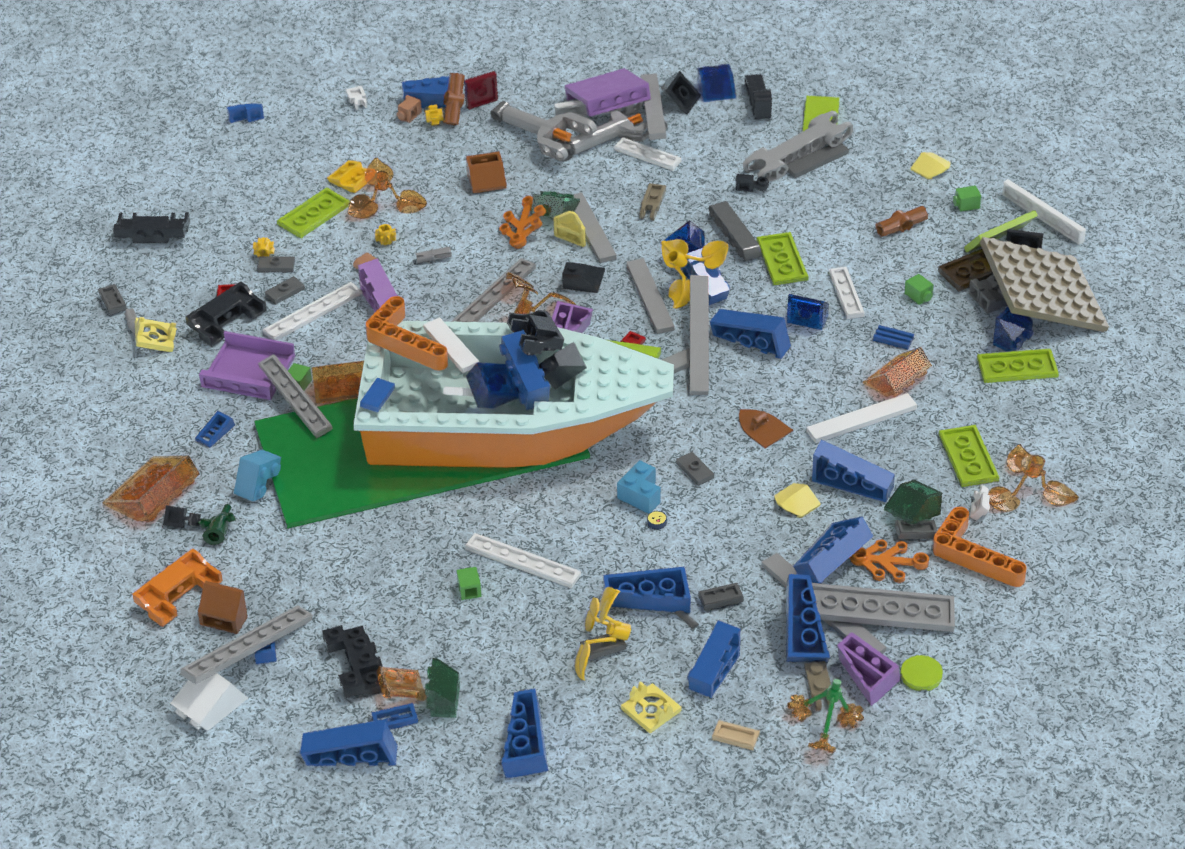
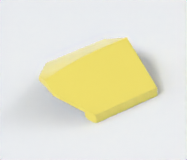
(930, 165)
(570, 228)
(797, 499)

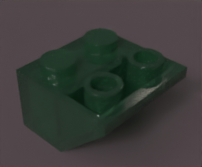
(555, 202)
(914, 502)
(442, 689)

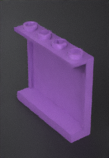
(609, 91)
(237, 365)

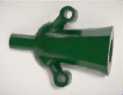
(217, 526)

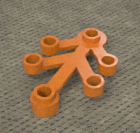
(518, 239)
(865, 558)

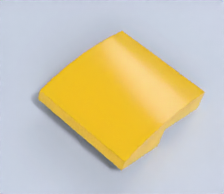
(349, 176)

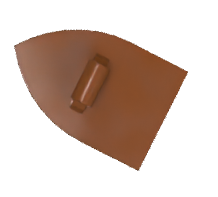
(762, 426)

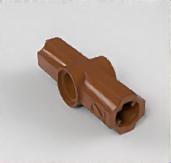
(454, 99)
(901, 221)

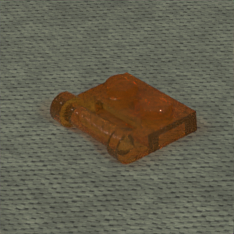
(401, 683)

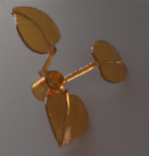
(379, 176)
(525, 305)
(1031, 465)

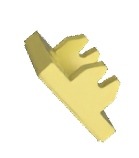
(145, 341)
(661, 716)

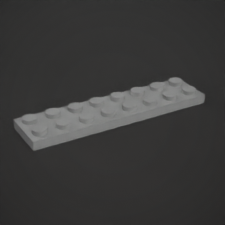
(885, 607)

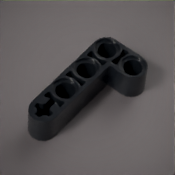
(759, 97)

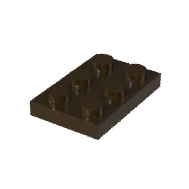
(966, 268)

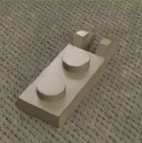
(652, 200)
(818, 680)

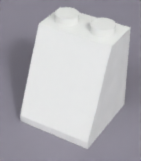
(207, 701)

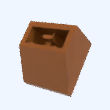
(486, 172)
(222, 607)

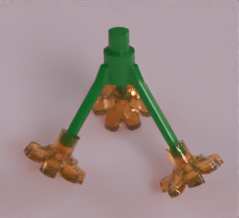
(848, 715)

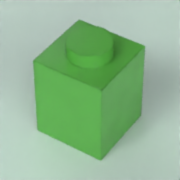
(967, 198)
(919, 289)
(301, 374)
(469, 583)

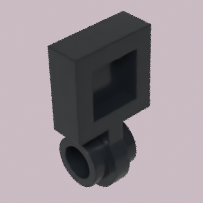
(746, 183)
(176, 517)

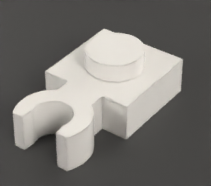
(357, 96)
(980, 505)

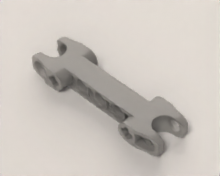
(819, 133)

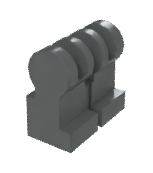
(987, 294)

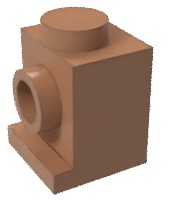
(409, 109)

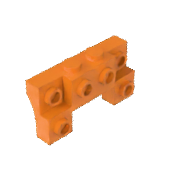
(172, 583)

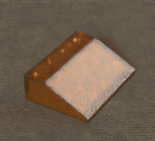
(153, 487)

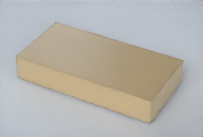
(735, 735)

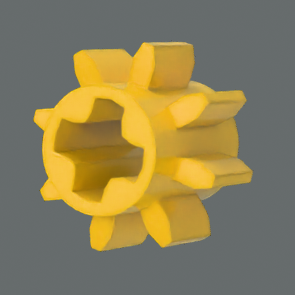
(434, 115)
(385, 234)
(263, 247)

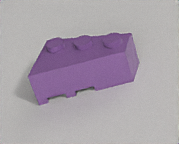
(375, 284)
(572, 317)
(868, 667)

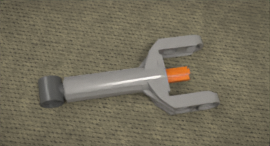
(617, 126)
(547, 130)

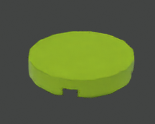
(921, 673)

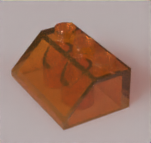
(899, 372)
(337, 381)

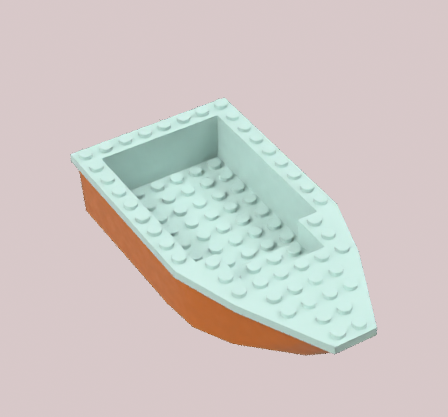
(438, 429)

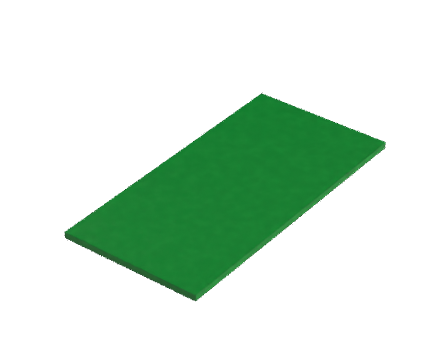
(332, 474)

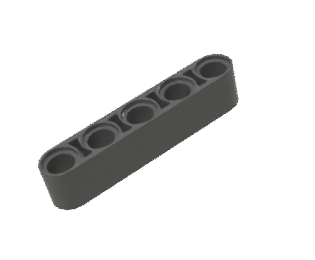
(735, 230)

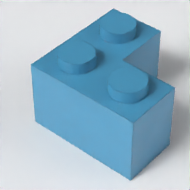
(253, 474)
(639, 487)

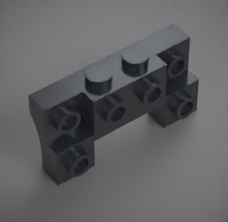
(151, 228)
(223, 309)
(539, 330)
(360, 656)

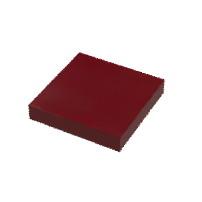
(481, 90)

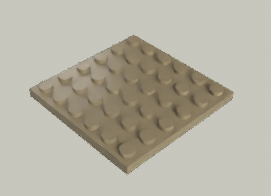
(1043, 284)

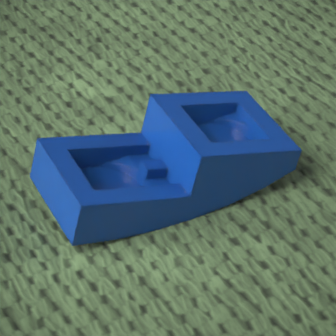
(245, 111)

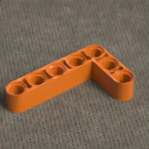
(384, 332)
(951, 547)

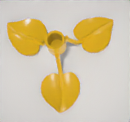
(675, 256)
(614, 628)

